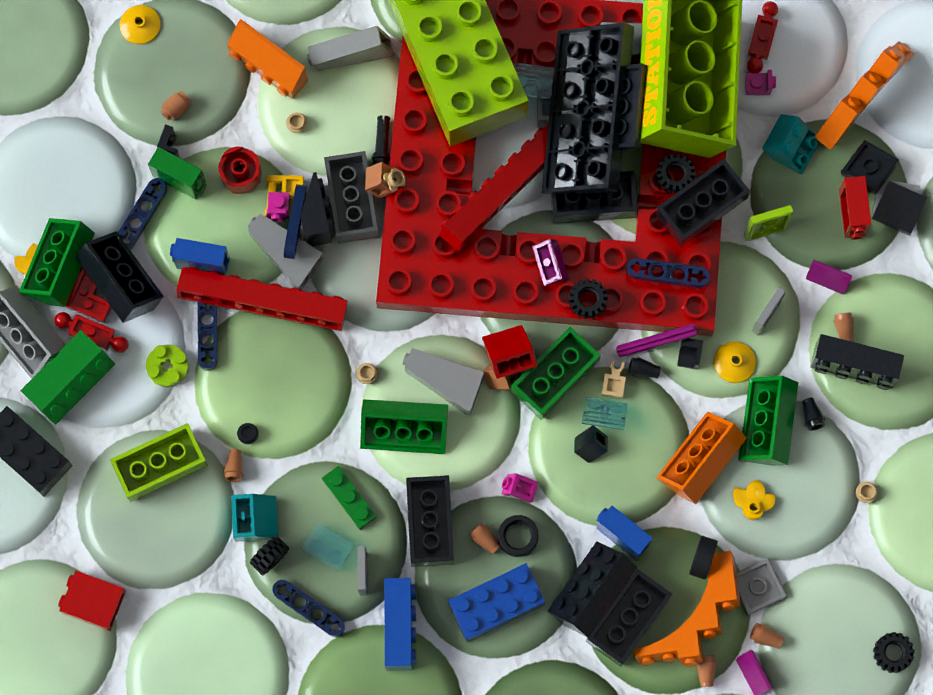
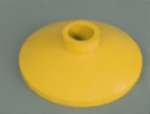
(140, 33)
(734, 372)

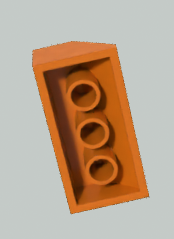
(267, 60)
(701, 457)

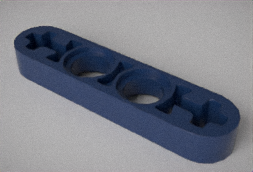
(144, 216)
(295, 222)
(667, 277)
(207, 330)
(310, 605)

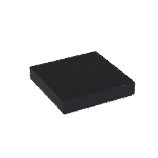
(871, 163)
(899, 208)

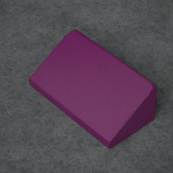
(550, 262)
(828, 277)
(753, 673)

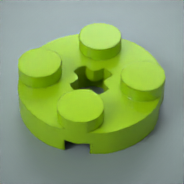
(161, 355)

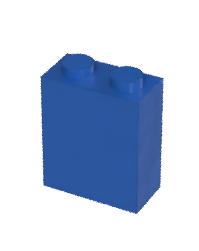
(200, 255)
(623, 532)

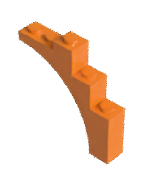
(862, 94)
(705, 622)

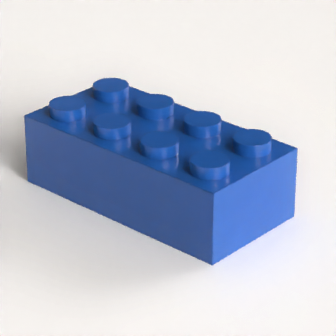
(496, 602)
(398, 624)

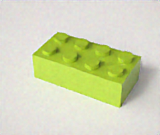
(158, 462)

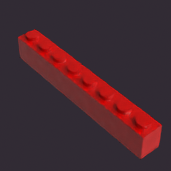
(496, 192)
(262, 298)

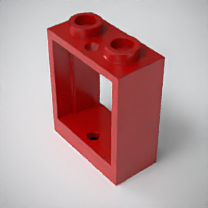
(855, 207)

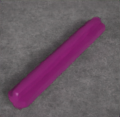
(657, 340)

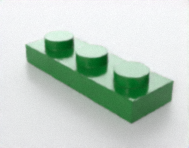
(349, 497)

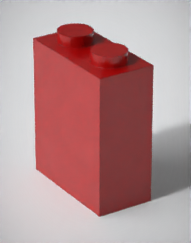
(509, 351)
(91, 600)

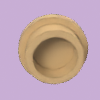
(296, 122)
(366, 373)
(866, 492)

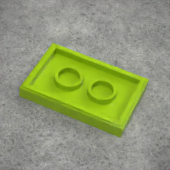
(768, 223)

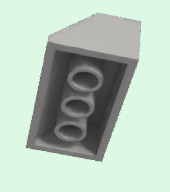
(26, 332)

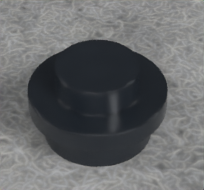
(247, 433)

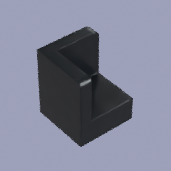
(690, 353)
(591, 444)

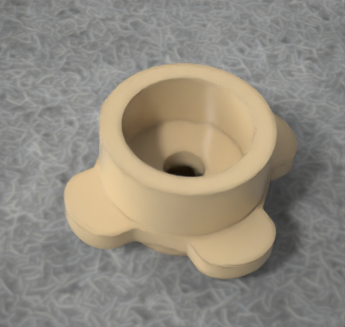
(396, 175)

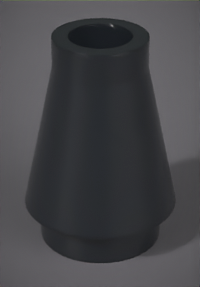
(641, 368)
(812, 415)

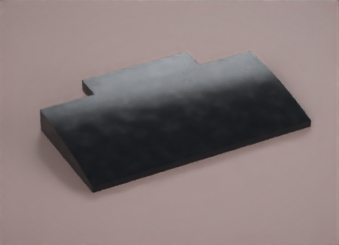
(592, 109)

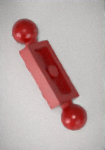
(762, 37)
(98, 333)

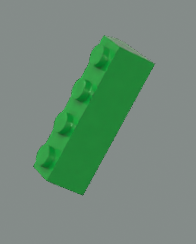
(55, 262)
(68, 377)
(769, 420)
(403, 426)

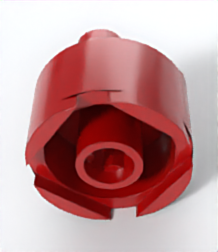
(238, 181)

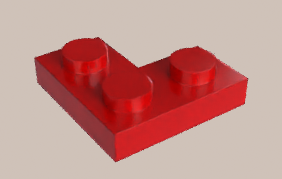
(83, 299)

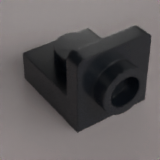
(168, 139)

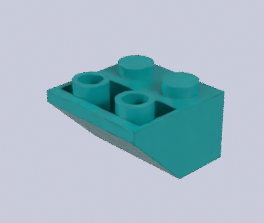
(791, 143)
(254, 517)

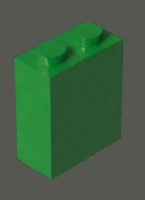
(177, 173)

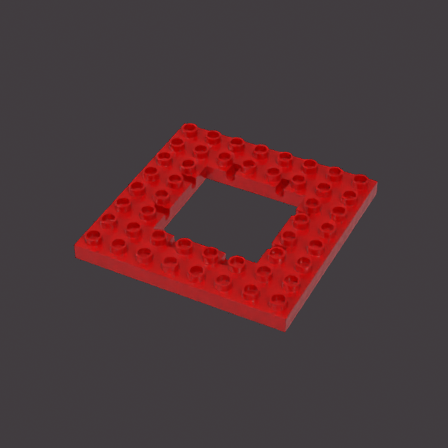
(499, 272)

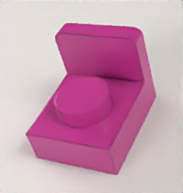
(759, 83)
(278, 206)
(519, 487)

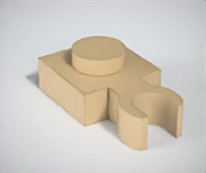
(614, 383)

